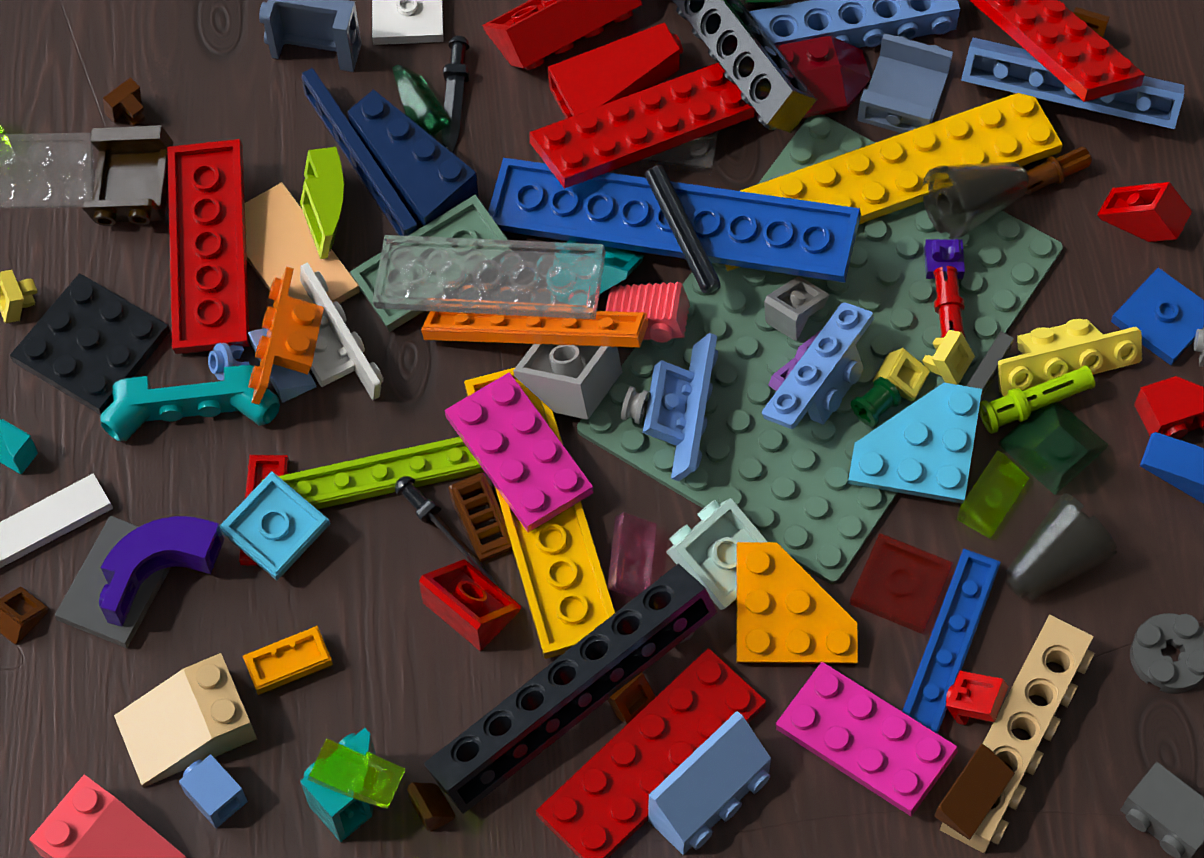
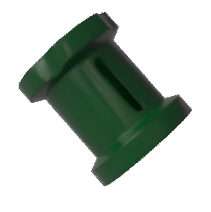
(876, 401)

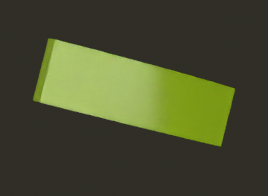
(323, 197)

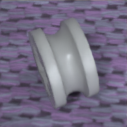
(635, 405)

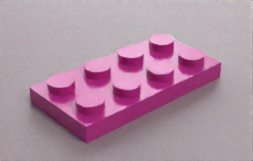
(519, 452)
(866, 738)

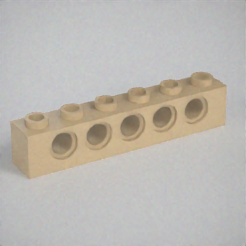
(1058, 644)

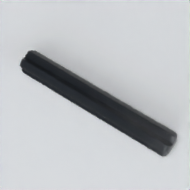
(682, 229)

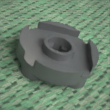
(1151, 639)

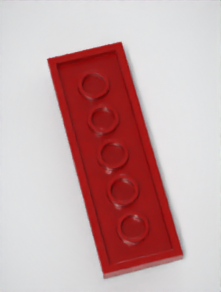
(1064, 46)
(640, 125)
(207, 246)
(611, 791)

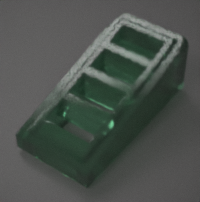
(419, 101)

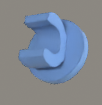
(224, 356)

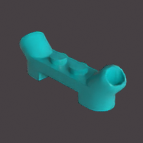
(137, 402)

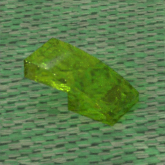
(355, 774)

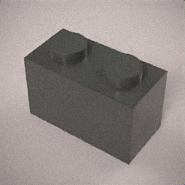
(1168, 812)

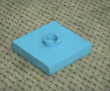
(274, 525)

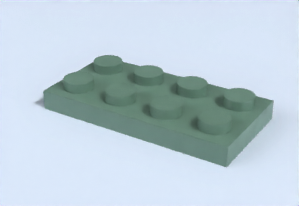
(463, 221)

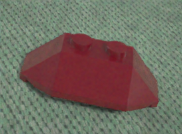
(830, 70)

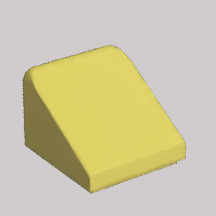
(904, 372)

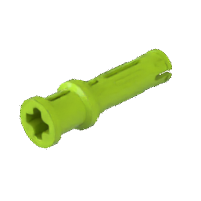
(1017, 400)

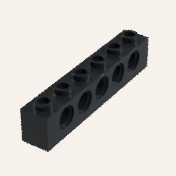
(749, 61)

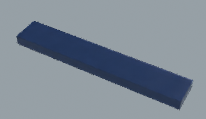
(357, 154)

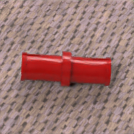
(948, 301)

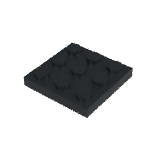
(89, 343)

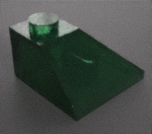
(1053, 445)

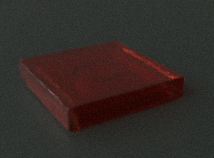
(901, 583)

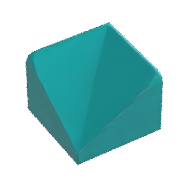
(16, 447)

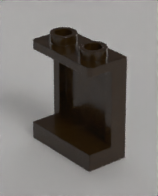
(129, 175)

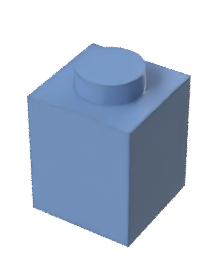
(212, 790)

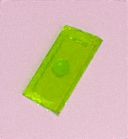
(992, 495)

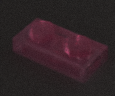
(631, 555)

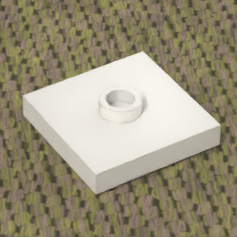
(407, 21)

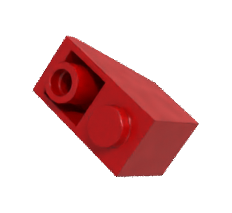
(1171, 407)

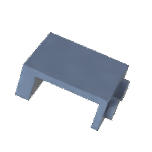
(905, 85)

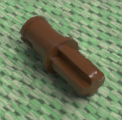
(1057, 169)

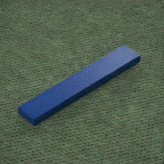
(951, 638)

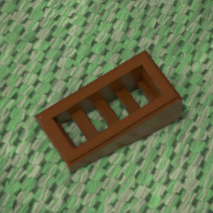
(472, 494)

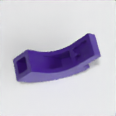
(151, 547)

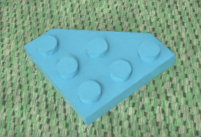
(922, 447)

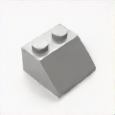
(569, 377)

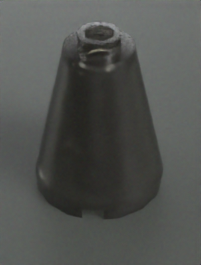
(971, 194)
(1059, 550)

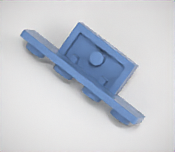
(823, 371)
(679, 405)

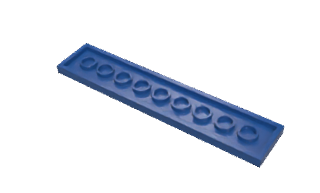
(731, 224)

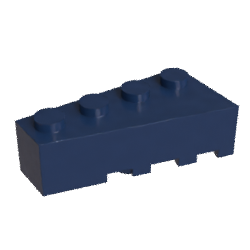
(415, 164)

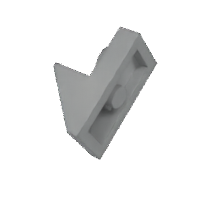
(792, 305)

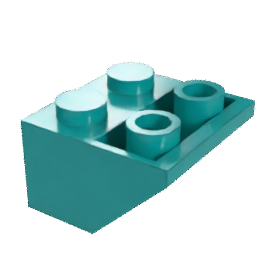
(337, 811)

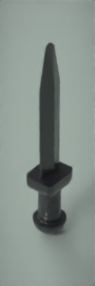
(455, 74)
(427, 510)

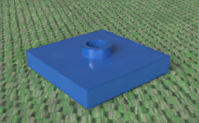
(1164, 314)

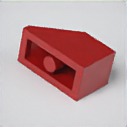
(1146, 211)

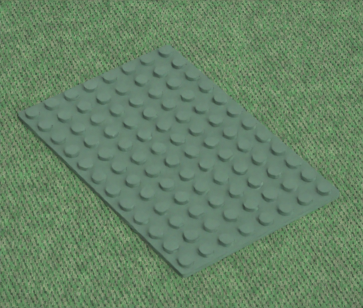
(797, 478)

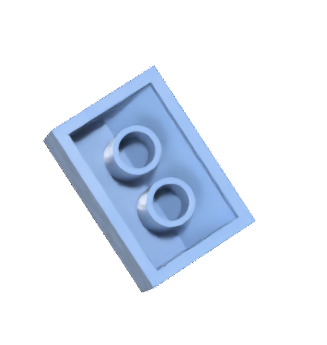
(709, 785)

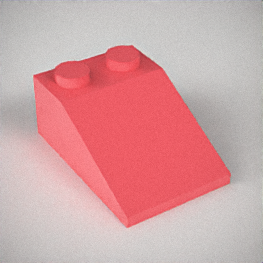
(98, 826)

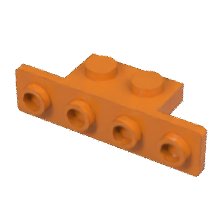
(290, 336)

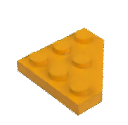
(786, 612)

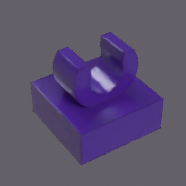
(942, 254)

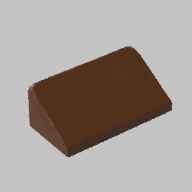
(974, 792)

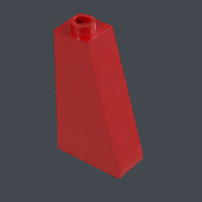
(615, 70)

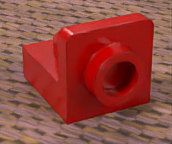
(975, 697)

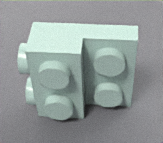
(710, 548)

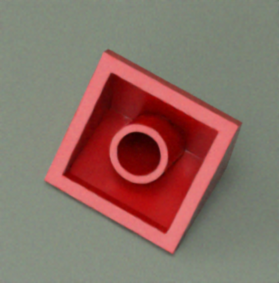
(468, 602)

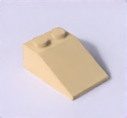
(184, 721)

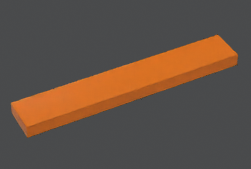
(608, 329)

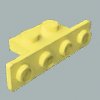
(1066, 348)

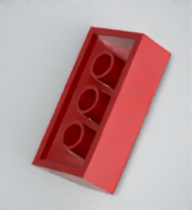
(552, 26)

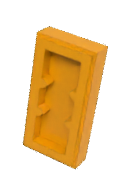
(287, 660)

